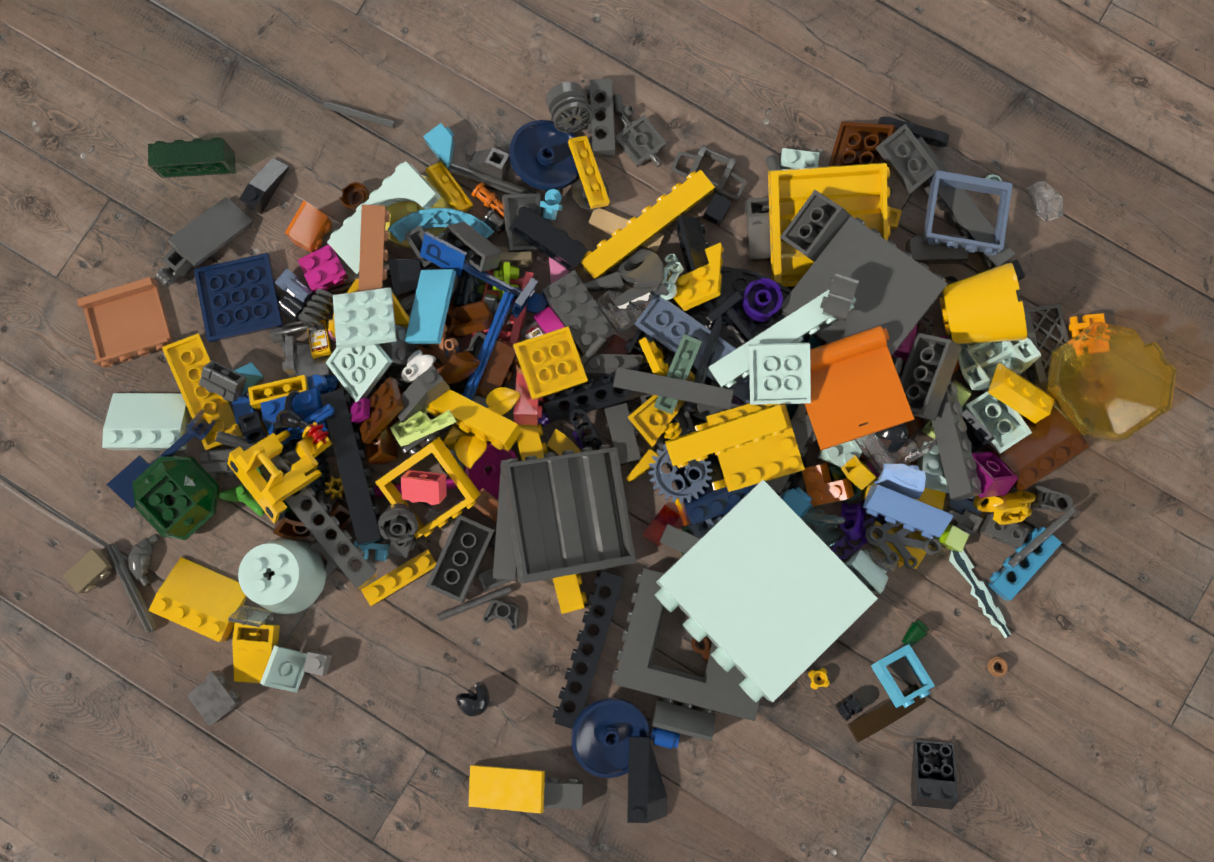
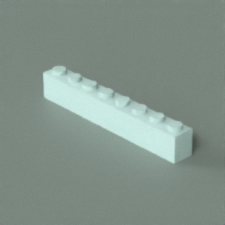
(788, 330)

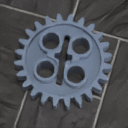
(664, 481)

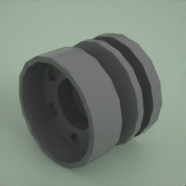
(568, 107)

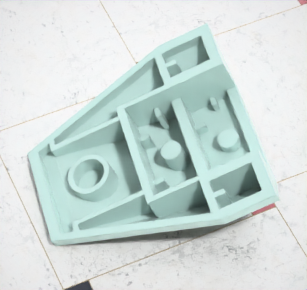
(980, 360)

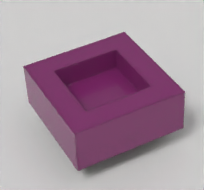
(360, 410)

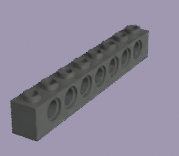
(358, 578)

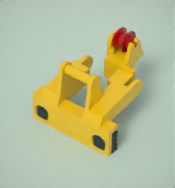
(279, 487)

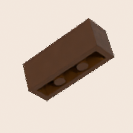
(498, 367)

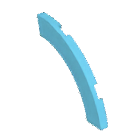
(437, 218)

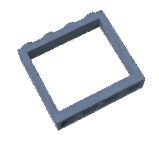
(976, 184)

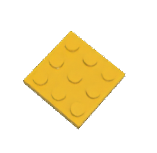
(550, 363)

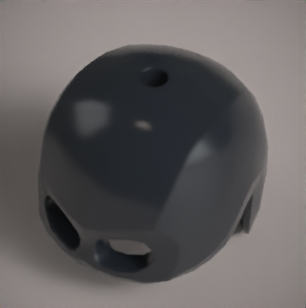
(897, 434)
(474, 704)

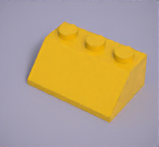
(1020, 394)

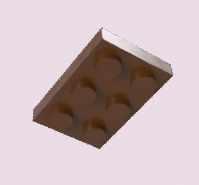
(383, 408)

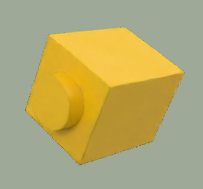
(858, 472)

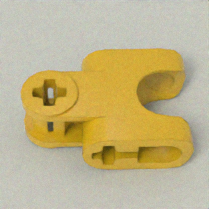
(1007, 508)

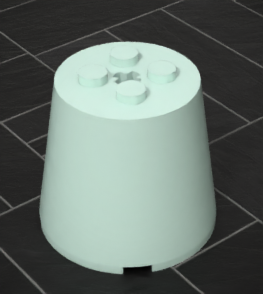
(297, 576)

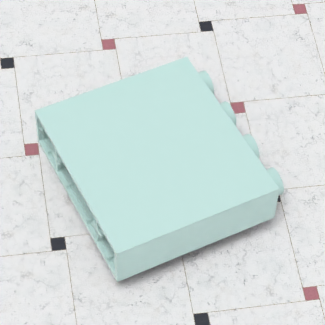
(764, 593)

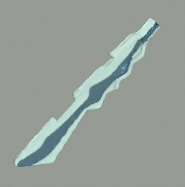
(979, 591)

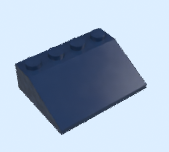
(712, 502)

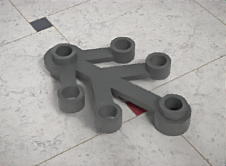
(899, 542)

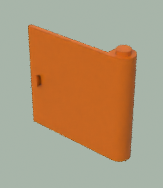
(855, 386)

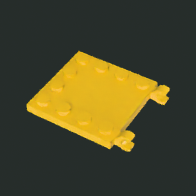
(756, 460)

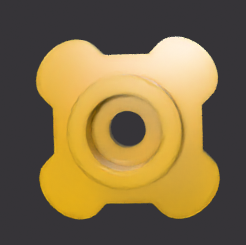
(673, 430)
(823, 682)

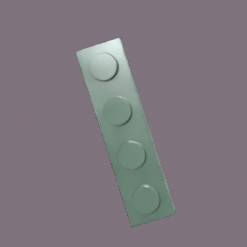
(679, 369)

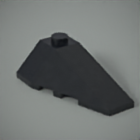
(645, 786)

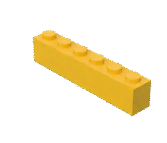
(477, 419)
(725, 435)

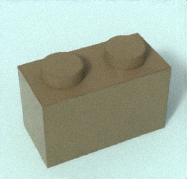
(89, 571)

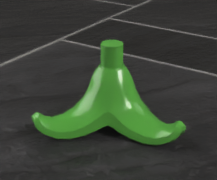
(241, 494)

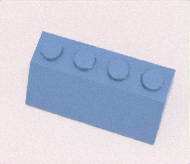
(907, 511)

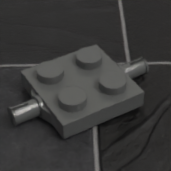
(640, 141)

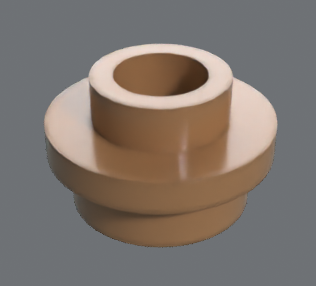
(1003, 666)

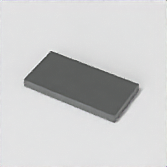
(210, 231)

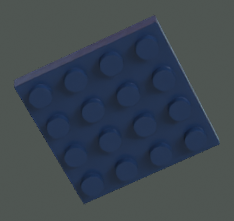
(238, 297)

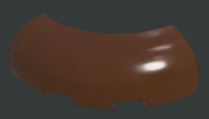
(458, 367)
(383, 447)
(292, 528)

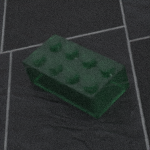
(191, 158)

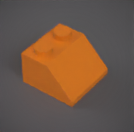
(308, 227)

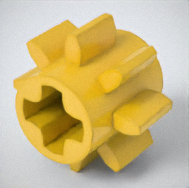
(334, 493)

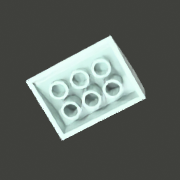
(145, 421)

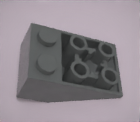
(758, 228)

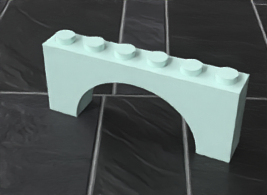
(402, 185)

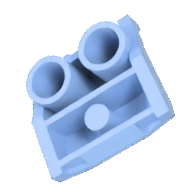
(903, 479)

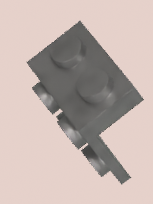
(300, 361)
(214, 697)

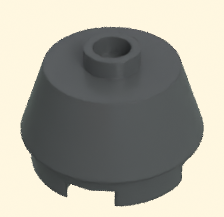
(398, 523)

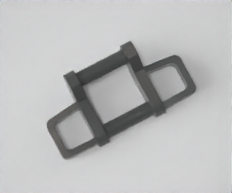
(704, 151)

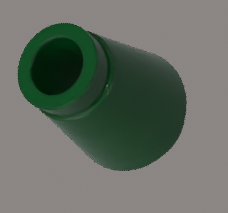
(915, 633)

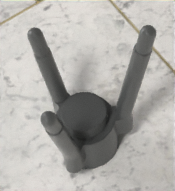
(278, 334)

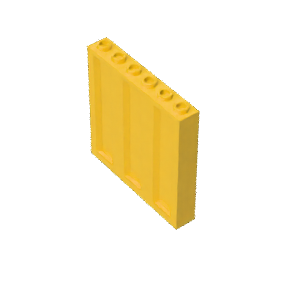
(856, 188)

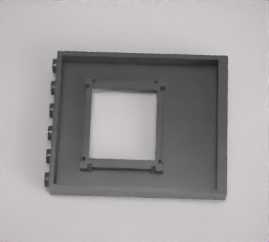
(717, 692)

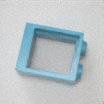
(890, 685)

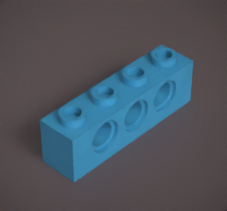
(1008, 590)

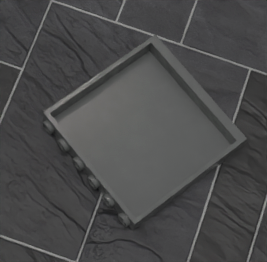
(890, 287)

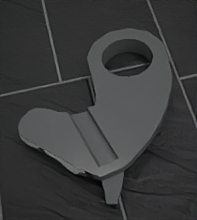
(647, 279)

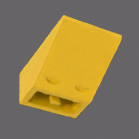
(252, 650)

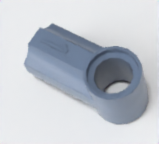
(290, 284)

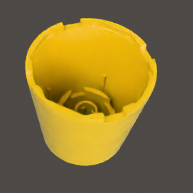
(984, 308)

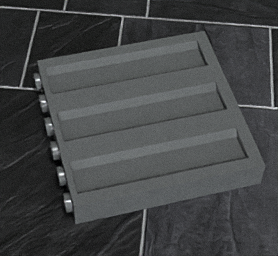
(567, 513)

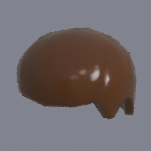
(354, 195)

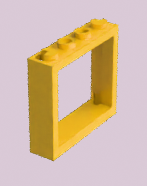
(453, 469)

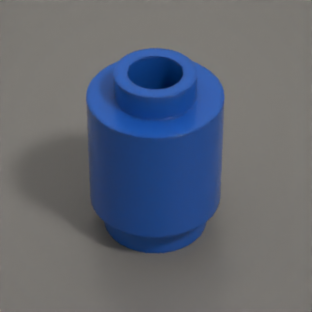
(664, 738)

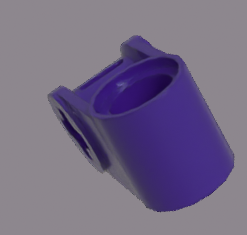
(854, 517)

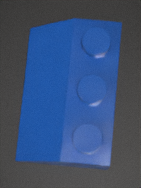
(303, 404)

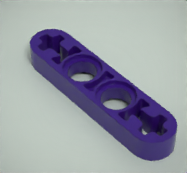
(863, 540)

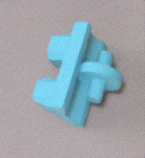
(551, 205)
(381, 550)

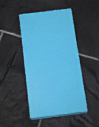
(430, 306)

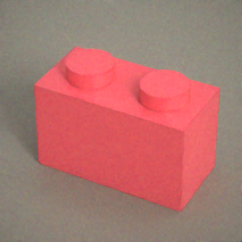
(423, 487)

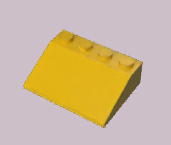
(199, 599)

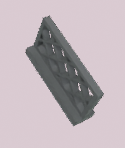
(1036, 371)

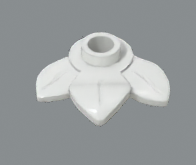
(417, 364)

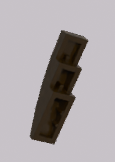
(882, 716)

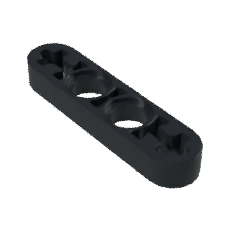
(930, 136)

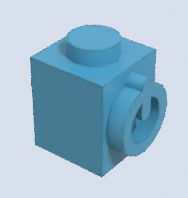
(798, 501)

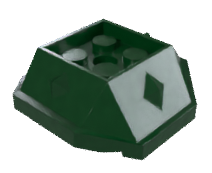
(190, 486)

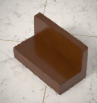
(473, 318)

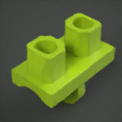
(506, 273)

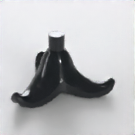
(288, 417)

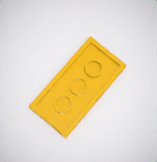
(506, 788)

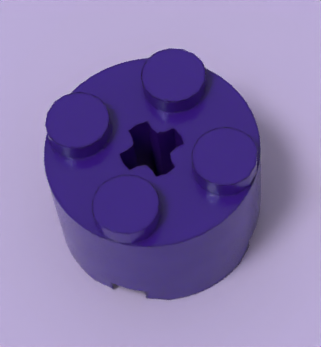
(751, 299)

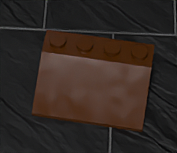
(857, 143)
(1042, 451)

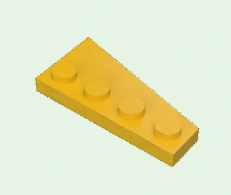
(652, 421)

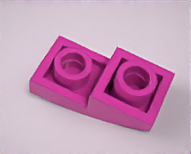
(548, 320)

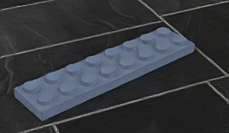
(668, 324)

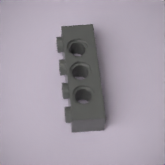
(601, 89)

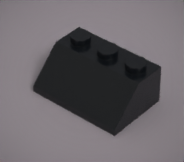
(692, 242)

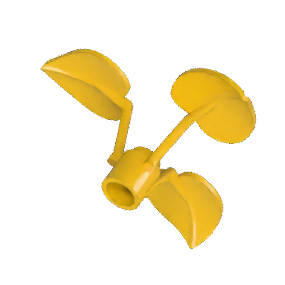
(471, 448)

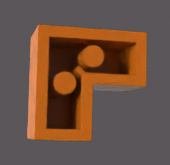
(822, 489)

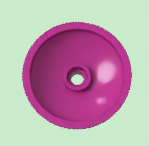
(489, 480)

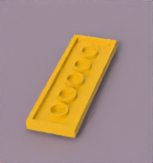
(186, 362)

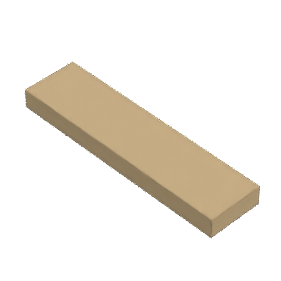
(610, 222)

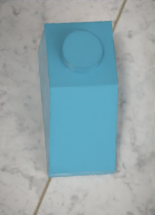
(441, 143)

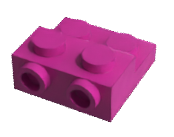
(323, 269)

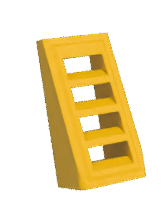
(642, 466)

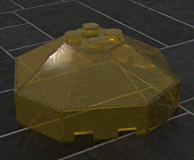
(1133, 379)

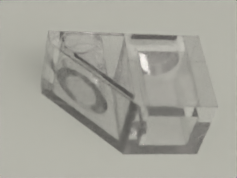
(1045, 200)

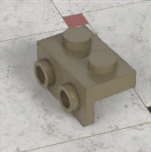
(519, 259)

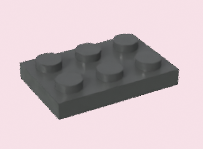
(907, 158)
(512, 206)

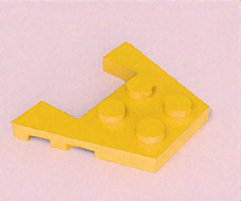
(701, 283)

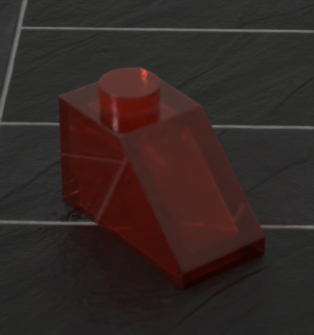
(659, 523)

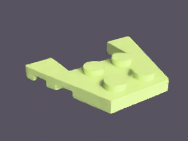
(420, 426)

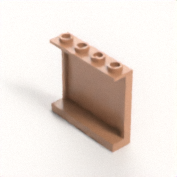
(126, 322)

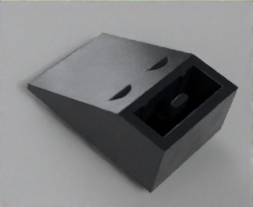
(934, 775)

